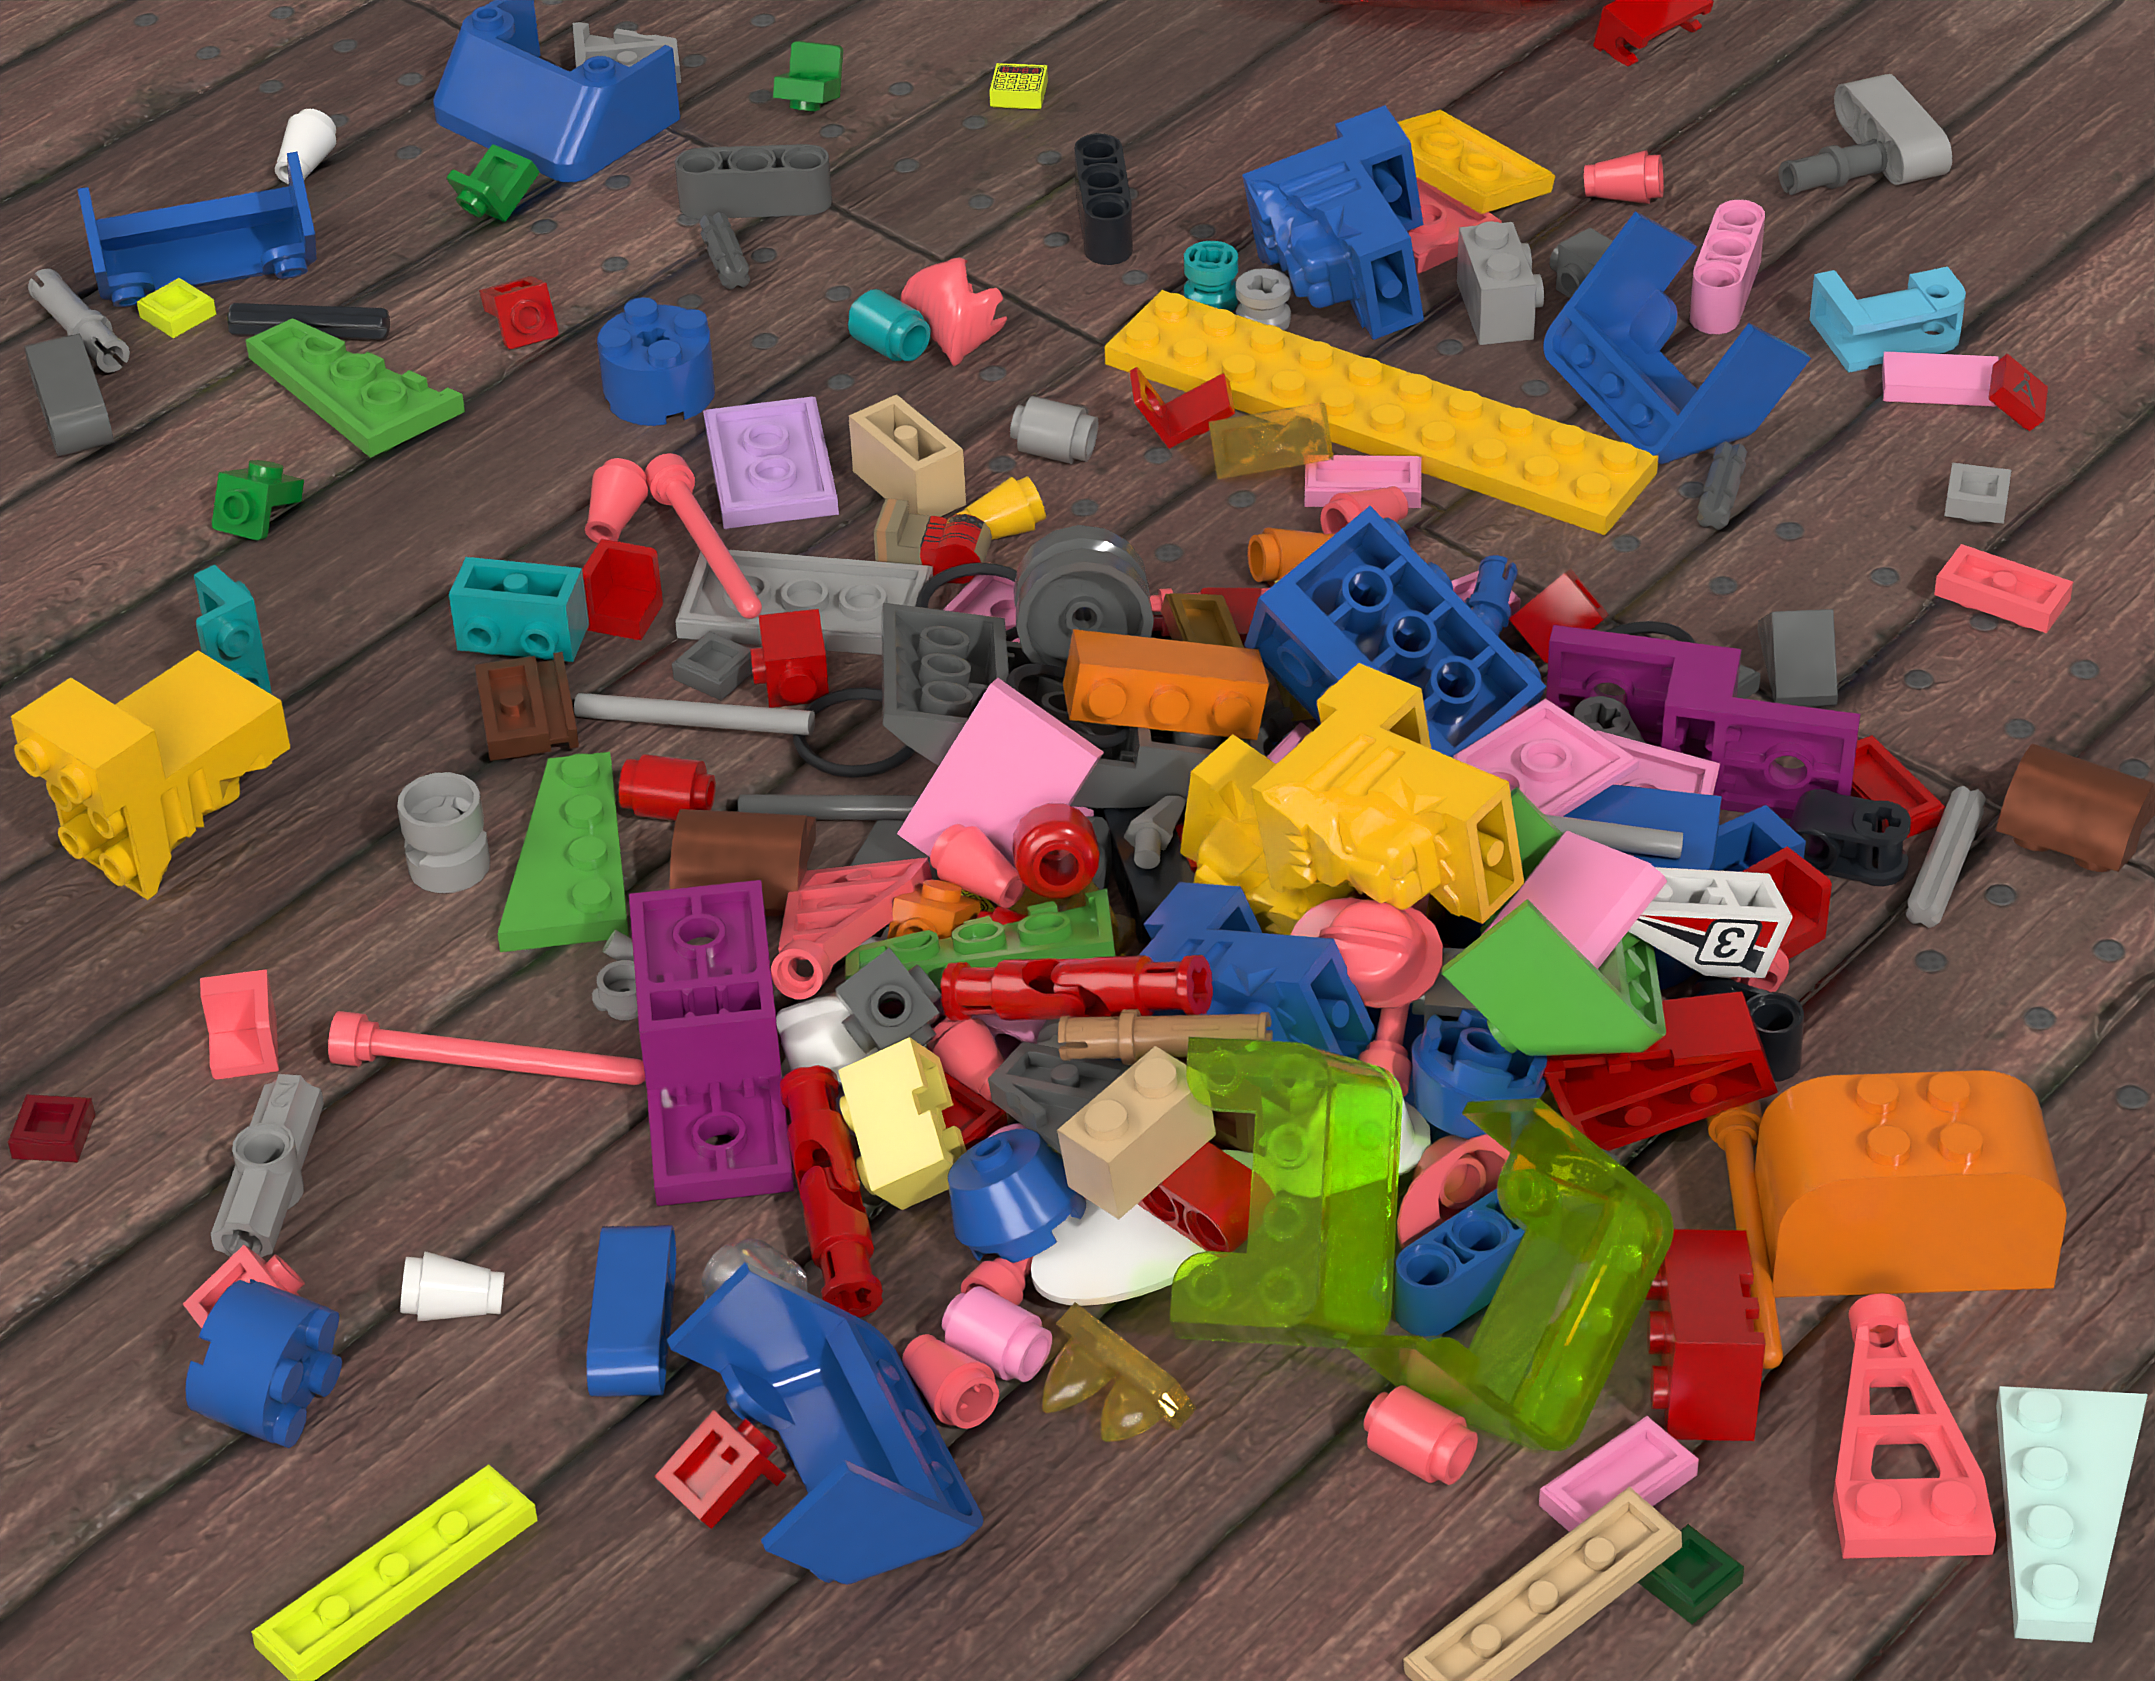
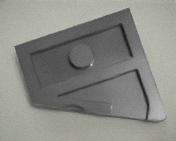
(1046, 1090)

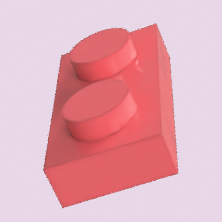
(2003, 588)

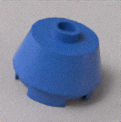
(1466, 1064)
(1011, 1196)

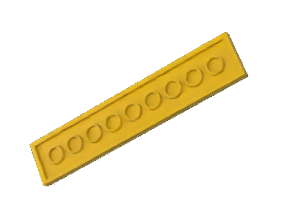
(1390, 411)

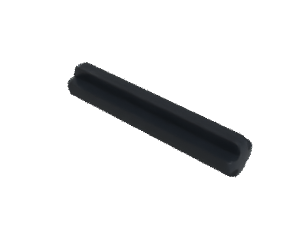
(337, 321)

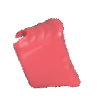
(954, 313)

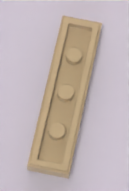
(1550, 1595)

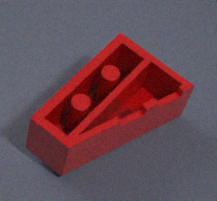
(1693, 1072)
(1706, 1337)

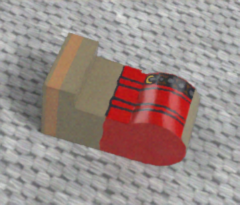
(929, 539)

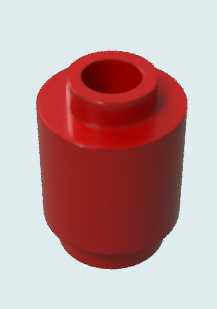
(664, 785)

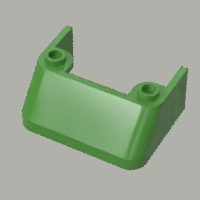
(1542, 988)

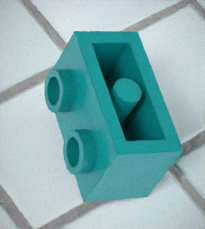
(519, 608)

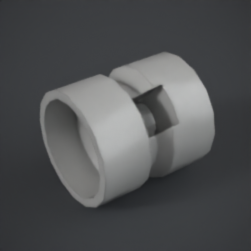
(444, 832)

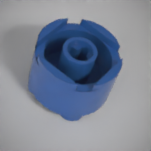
(656, 362)
(264, 1361)

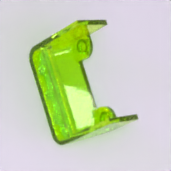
(1565, 1297)

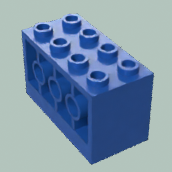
(1385, 607)

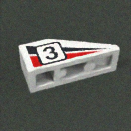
(1716, 921)

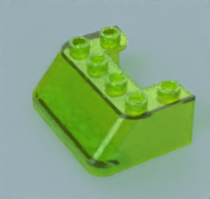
(1317, 1198)

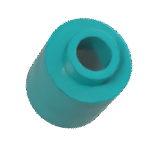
(888, 326)

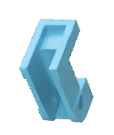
(1889, 322)

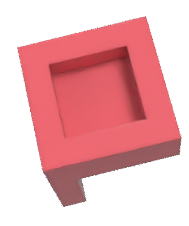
(240, 1024)

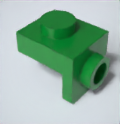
(812, 76)
(494, 184)
(247, 496)

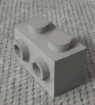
(1498, 282)

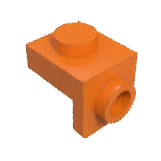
(933, 907)

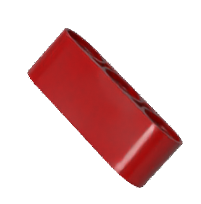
(1205, 1200)

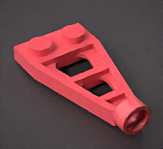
(835, 915)
(1913, 1514)

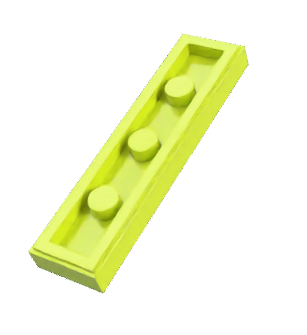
(394, 1576)

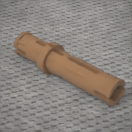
(1134, 1035)

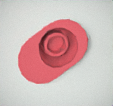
(1387, 950)
(1448, 1180)

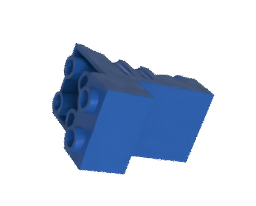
(1343, 221)
(1255, 972)

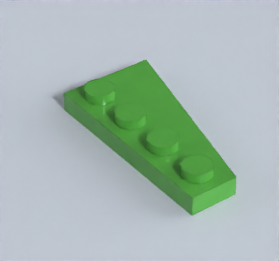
(351, 390)
(570, 861)
(985, 943)

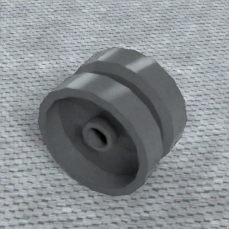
(1079, 582)

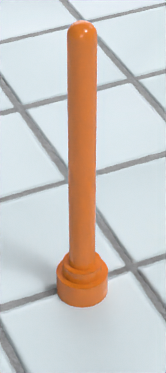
(1736, 1133)

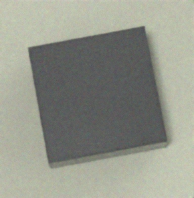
(713, 666)

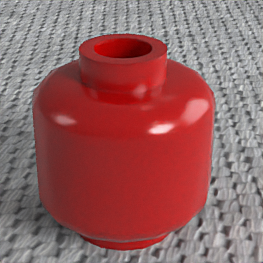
(1055, 850)

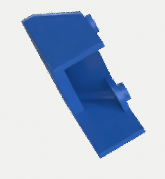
(556, 117)
(202, 241)
(1611, 355)
(849, 1419)

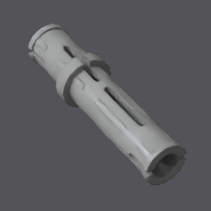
(79, 318)

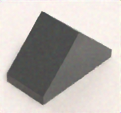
(1800, 656)

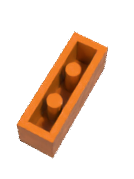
(1165, 684)

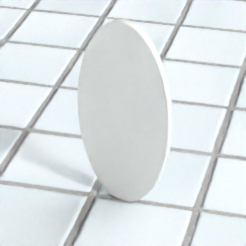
(1112, 1258)

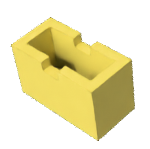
(898, 1120)

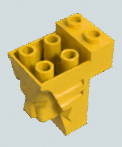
(149, 767)
(1384, 809)
(1227, 842)

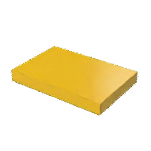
(1472, 164)

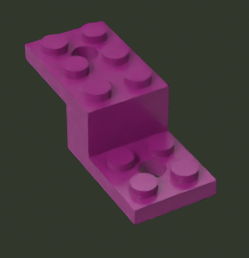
(1689, 704)
(709, 1043)

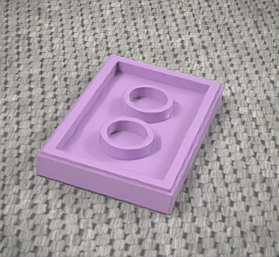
(770, 462)

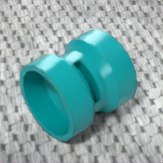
(1211, 274)

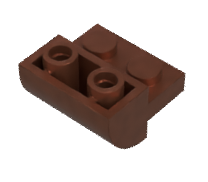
(2076, 809)
(742, 848)

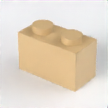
(907, 457)
(1134, 1134)

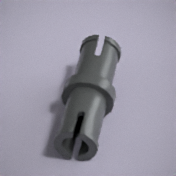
(1833, 166)

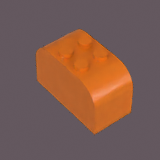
(1908, 1185)

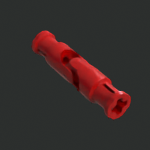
(1076, 987)
(830, 1190)

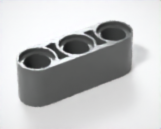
(754, 181)
(69, 394)

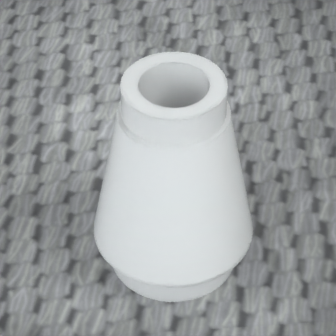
(312, 136)
(449, 1288)

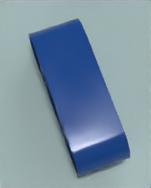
(1454, 1268)
(631, 1311)

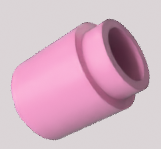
(997, 1334)

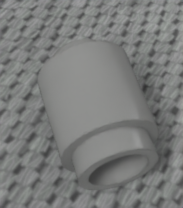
(1054, 430)

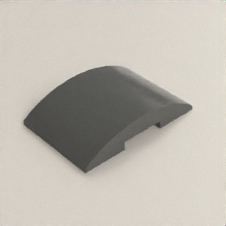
(945, 661)

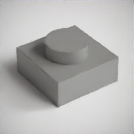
(1977, 493)

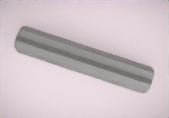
(1945, 857)

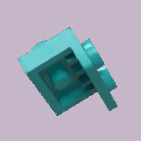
(230, 626)

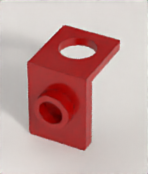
(1186, 414)

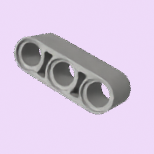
(1888, 112)

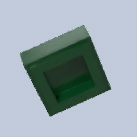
(1694, 1576)

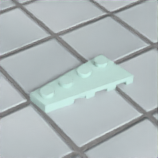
(2063, 1500)

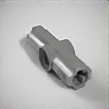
(268, 1166)

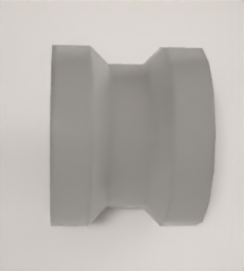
(1264, 297)

